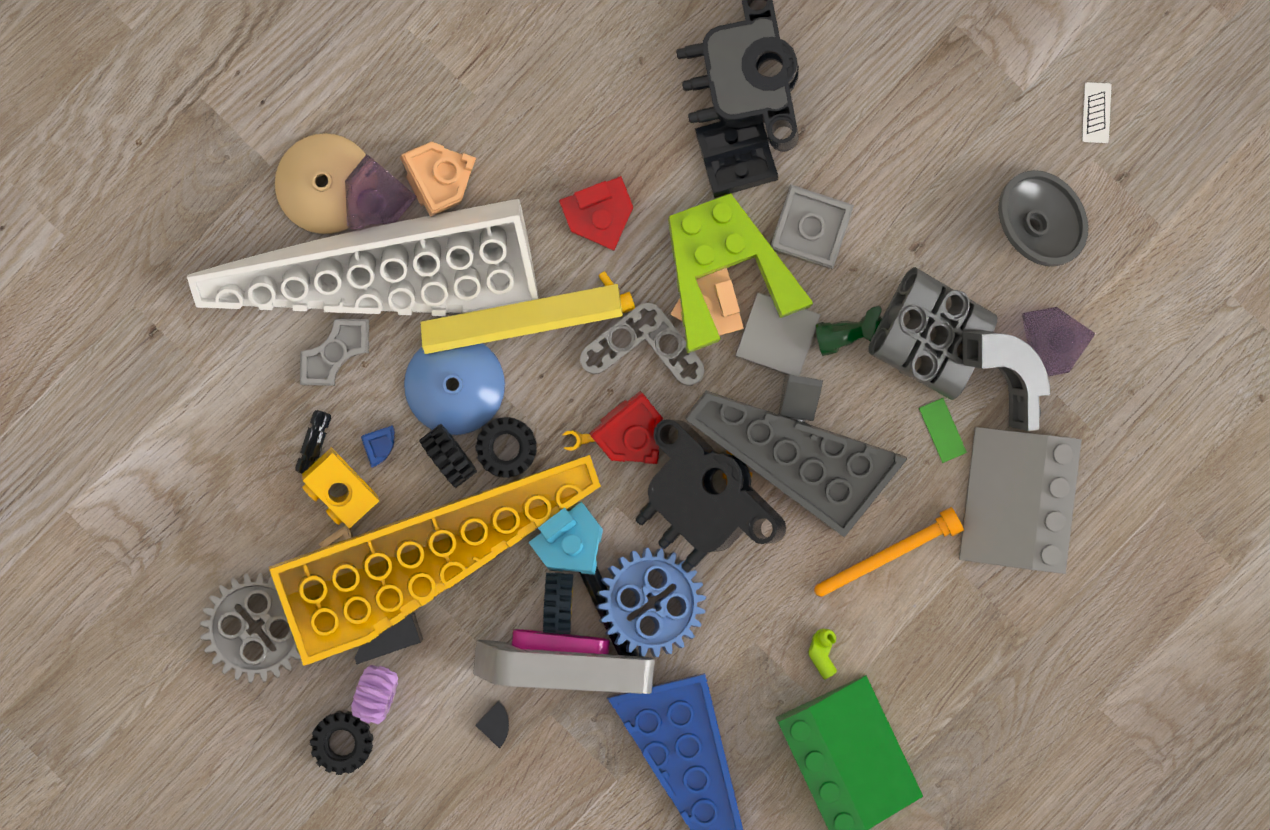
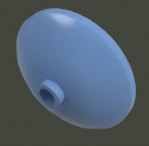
(460, 410)

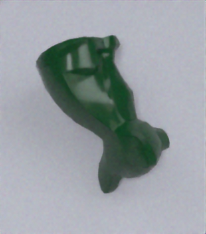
(844, 333)

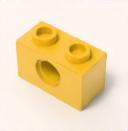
(334, 469)

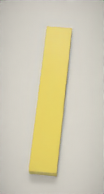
(521, 319)

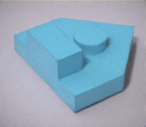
(569, 541)

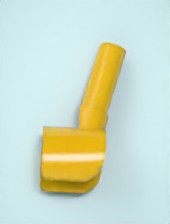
(626, 299)
(581, 439)

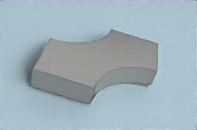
(322, 363)

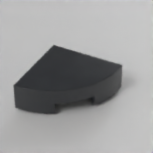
(495, 724)

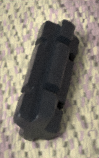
(313, 440)

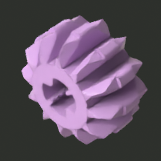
(374, 694)

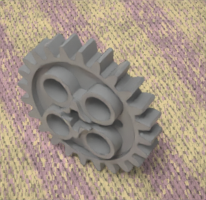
(230, 647)

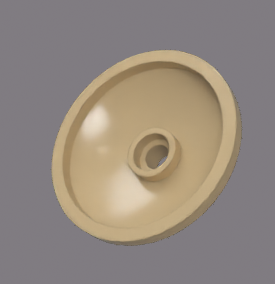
(296, 188)

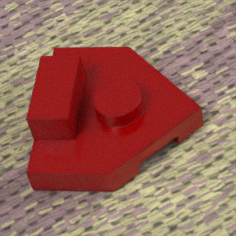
(599, 212)
(629, 431)

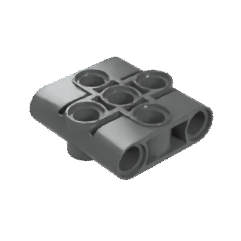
(926, 303)

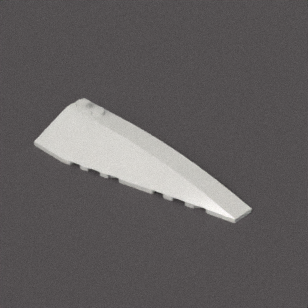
(414, 265)

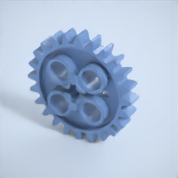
(634, 577)

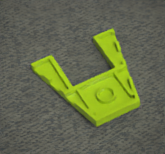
(714, 239)

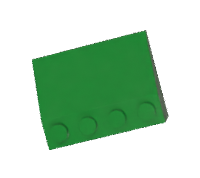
(850, 757)

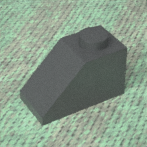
(800, 397)

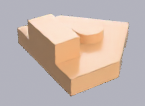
(437, 176)
(720, 300)

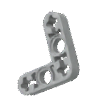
(652, 336)

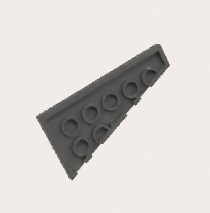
(813, 466)

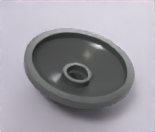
(1043, 218)

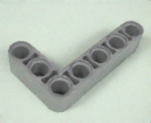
(519, 667)

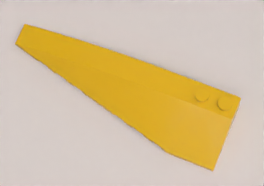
(377, 578)

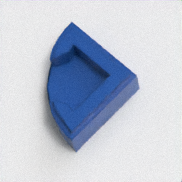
(379, 445)

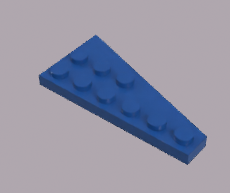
(684, 749)

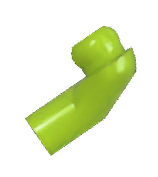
(820, 650)

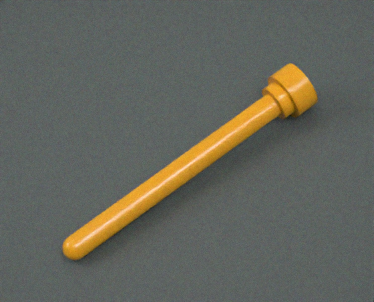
(946, 524)

